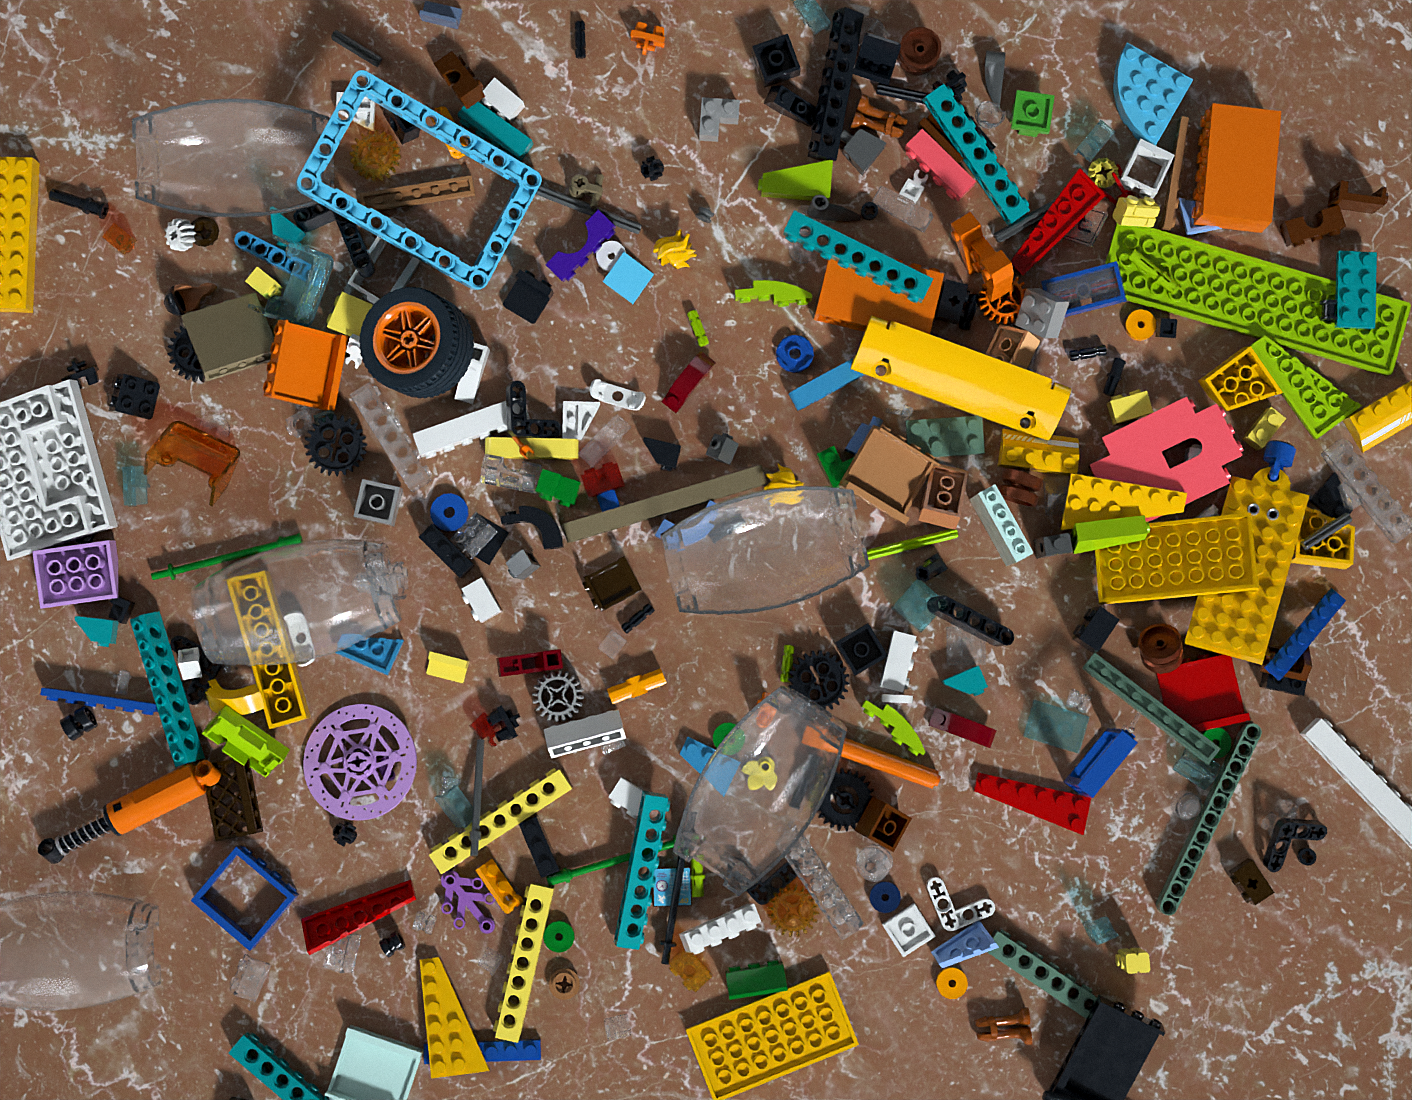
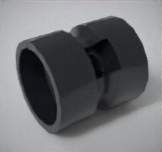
(74, 728)

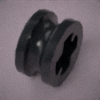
(875, 210)
(1310, 852)

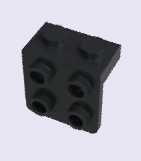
(877, 58)
(528, 296)
(133, 396)

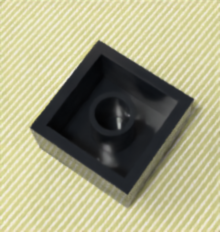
(776, 60)
(1095, 628)
(860, 649)

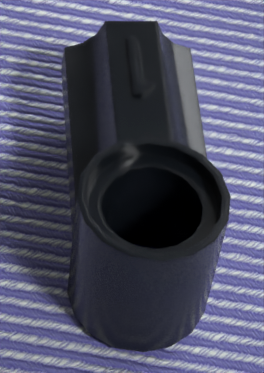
(931, 568)

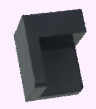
(121, 609)

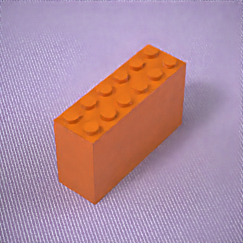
(1236, 168)
(852, 299)

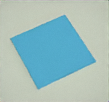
(628, 278)

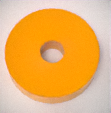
(1148, 321)
(943, 979)

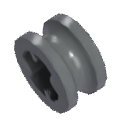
(704, 215)

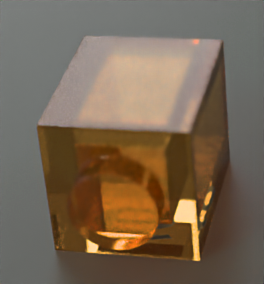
(119, 239)

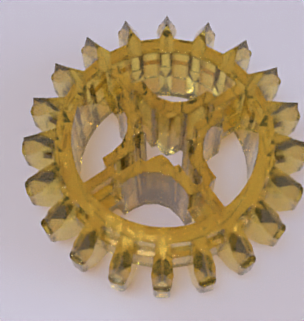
(368, 159)
(786, 917)

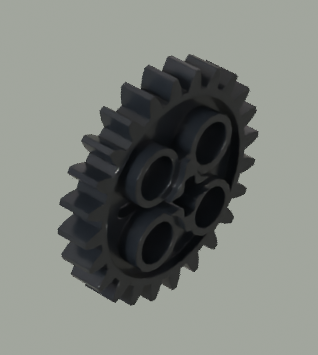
(179, 344)
(352, 448)
(833, 672)

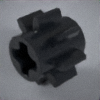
(652, 168)
(344, 833)

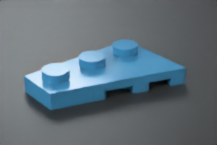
(374, 653)
(696, 753)

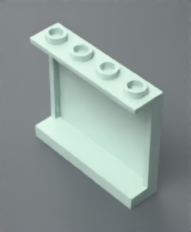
(1001, 525)
(373, 1067)

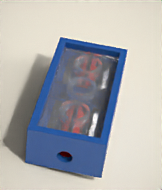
(1088, 288)

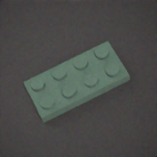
(947, 435)

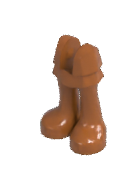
(890, 118)
(1023, 1033)

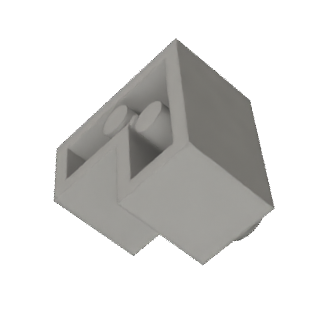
(715, 112)

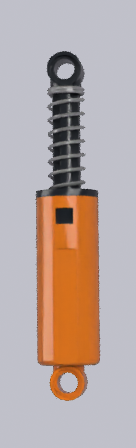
(137, 808)

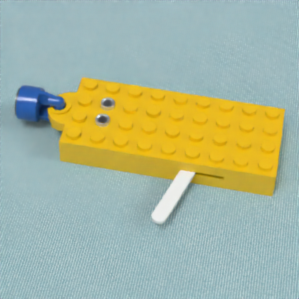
(1243, 620)

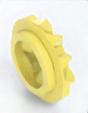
(1098, 179)

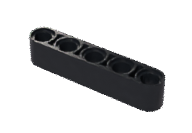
(962, 620)

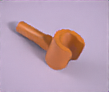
(523, 448)

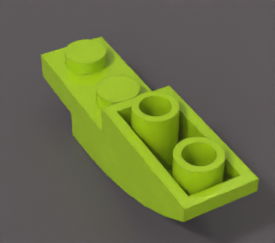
(781, 292)
(901, 731)

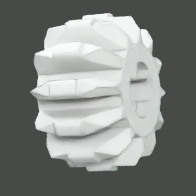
(180, 234)

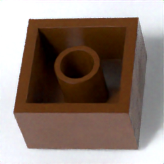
(883, 824)

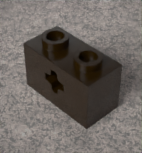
(1260, 887)

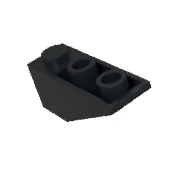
(790, 105)

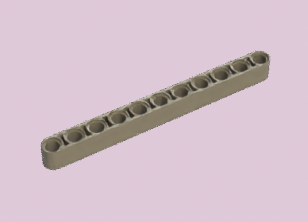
(664, 504)

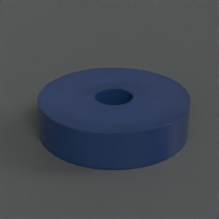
(876, 893)

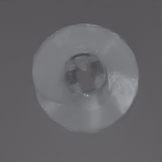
(874, 862)

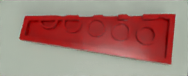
(1066, 211)
(1048, 804)
(342, 920)

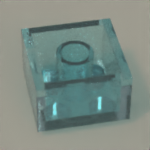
(913, 605)

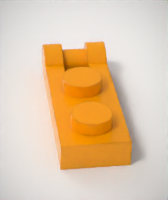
(499, 886)

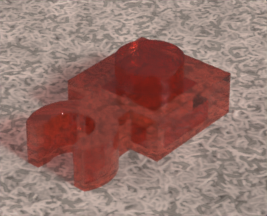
(483, 729)

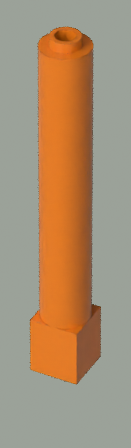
(890, 763)

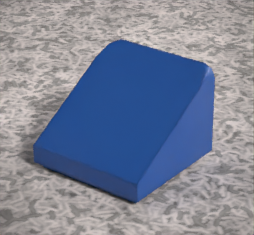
(608, 500)

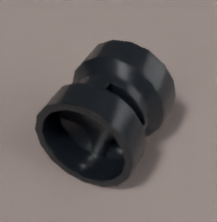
(392, 944)

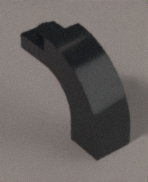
(548, 527)

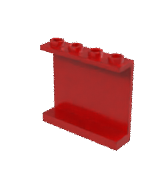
(1204, 692)

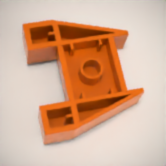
(981, 257)

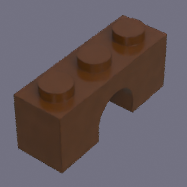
(467, 88)
(1297, 232)

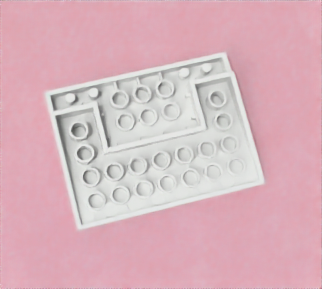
(52, 455)

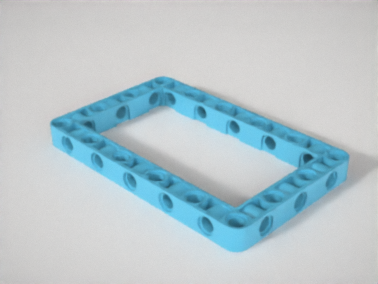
(445, 131)

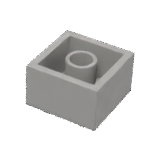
(1042, 313)
(378, 502)

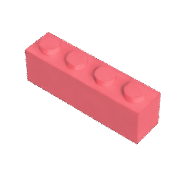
(939, 165)

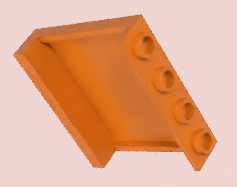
(305, 366)

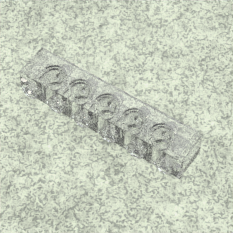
(361, 398)
(1333, 458)
(823, 889)

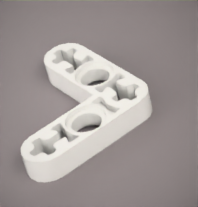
(956, 914)

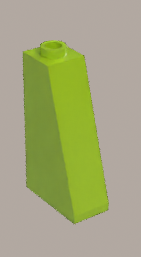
(798, 182)
(1108, 533)

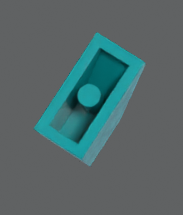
(283, 227)
(99, 630)
(969, 681)

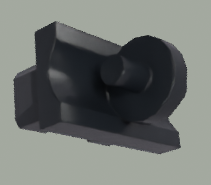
(955, 82)
(90, 373)
(507, 722)

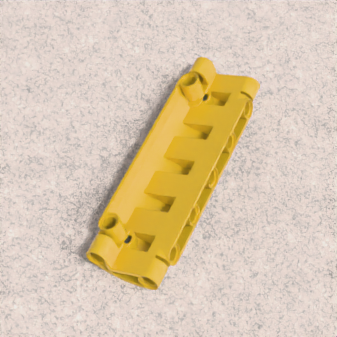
(961, 377)

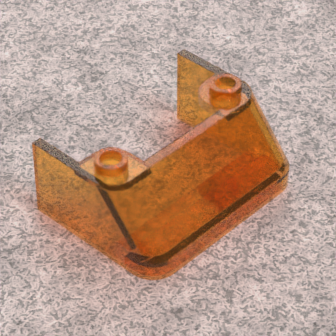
(198, 450)

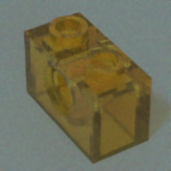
(698, 978)

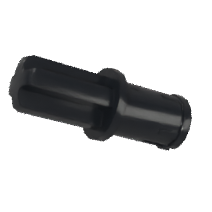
(1114, 376)

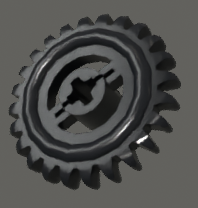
(863, 800)

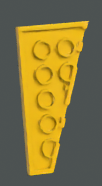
(1105, 499)
(449, 1035)

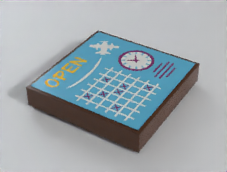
(664, 887)

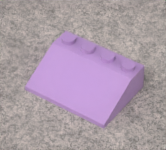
(76, 573)

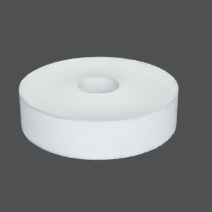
(607, 248)
(897, 698)

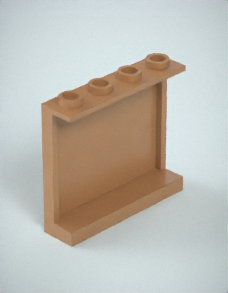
(888, 472)

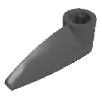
(994, 73)
(823, 210)

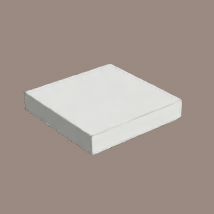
(908, 930)

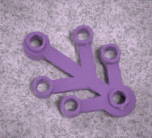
(465, 900)

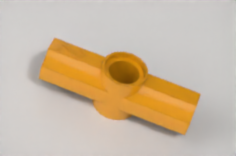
(636, 686)

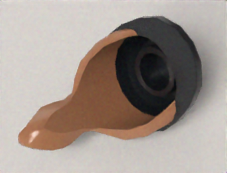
(186, 298)

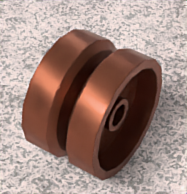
(929, 51)
(1020, 487)
(1161, 648)

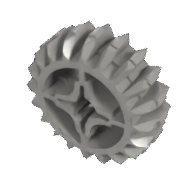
(547, 708)

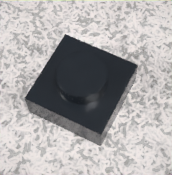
(1166, 328)

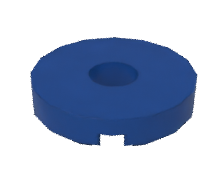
(794, 342)
(439, 506)

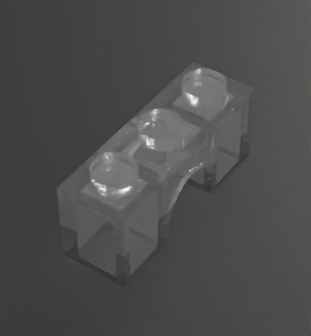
(498, 474)

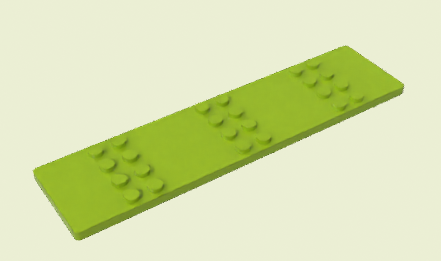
(1254, 298)

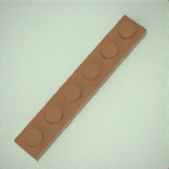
(1176, 166)
(418, 193)

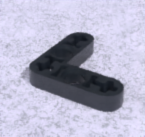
(521, 418)
(204, 663)
(1288, 828)
(766, 885)

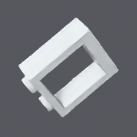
(1153, 154)

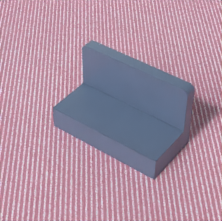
(441, 14)

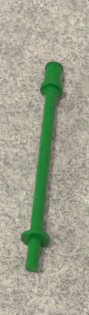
(172, 571)
(567, 874)

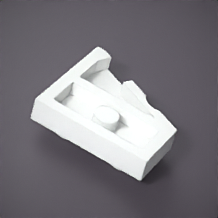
(365, 114)
(577, 418)

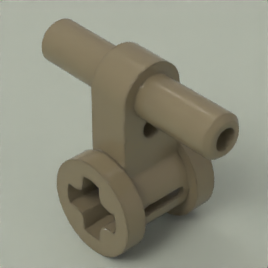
(585, 188)

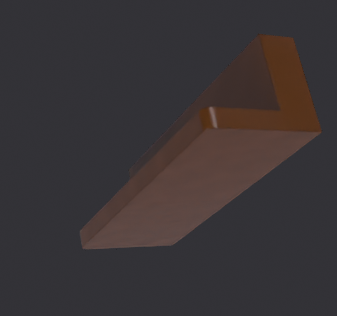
(933, 129)

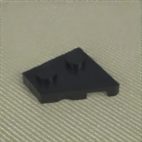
(1329, 498)

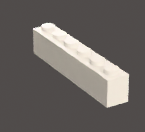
(464, 429)

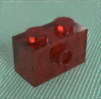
(602, 479)

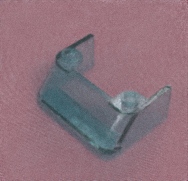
(303, 287)

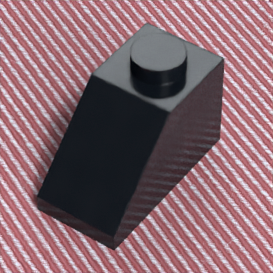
(663, 453)

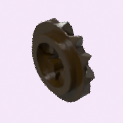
(211, 226)

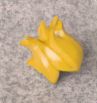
(674, 250)
(782, 478)

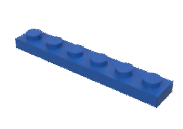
(1305, 634)
(92, 699)
(504, 1050)

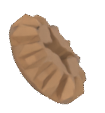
(557, 990)

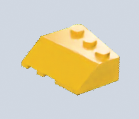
(1239, 381)
(1331, 552)

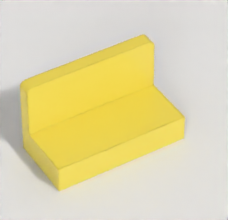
(447, 667)

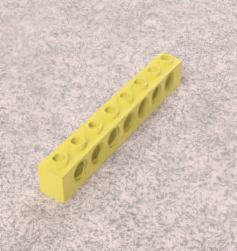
(561, 786)
(512, 1031)

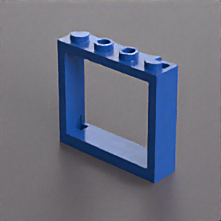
(1101, 761)
(227, 923)

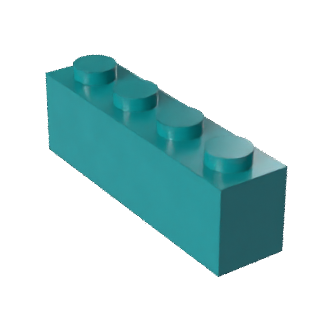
(496, 130)

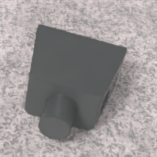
(861, 149)
(1053, 545)

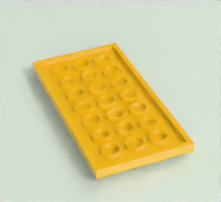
(1180, 561)
(772, 1037)

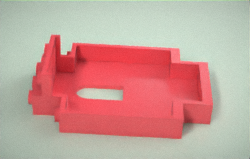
(1138, 448)

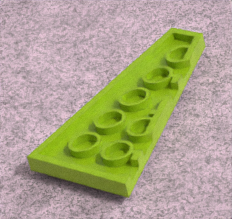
(1307, 393)

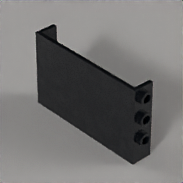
(1107, 1053)

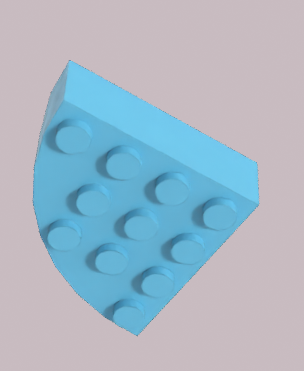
(1147, 93)

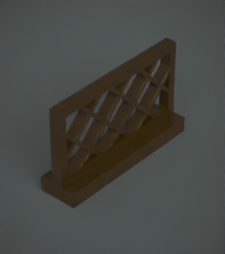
(248, 800)

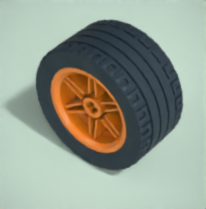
(387, 346)

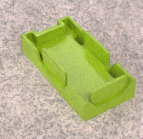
(245, 741)

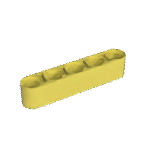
(543, 448)

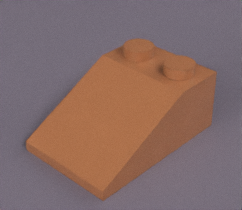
(944, 496)

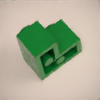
(832, 465)
(555, 486)

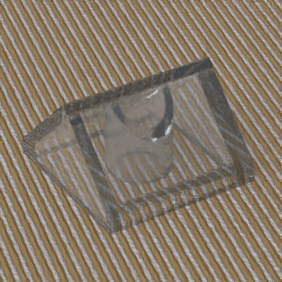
(1055, 494)

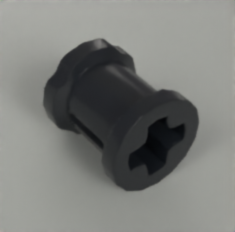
(1328, 310)

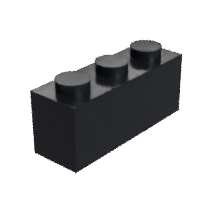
(447, 551)
(539, 846)

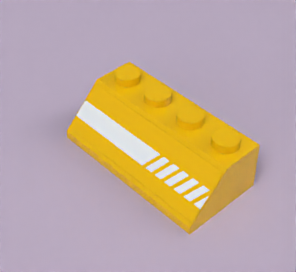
(1381, 417)
(1032, 453)

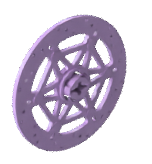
(368, 766)

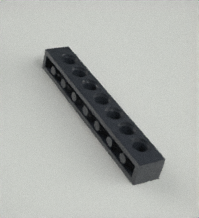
(840, 76)

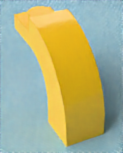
(241, 700)

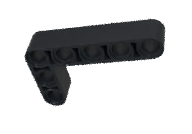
(316, 219)

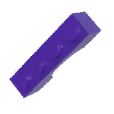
(565, 264)

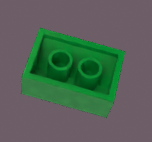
(756, 979)

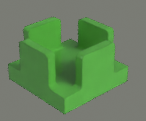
(1032, 113)

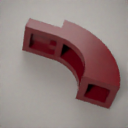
(688, 381)
(529, 663)
(962, 727)

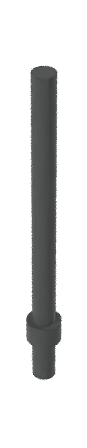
(475, 835)

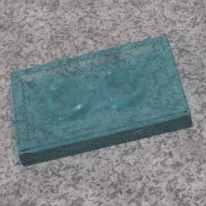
(1056, 726)

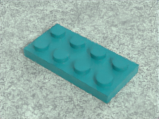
(1356, 289)

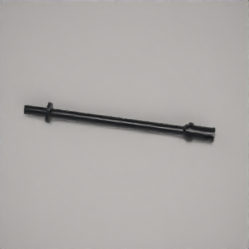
(673, 912)

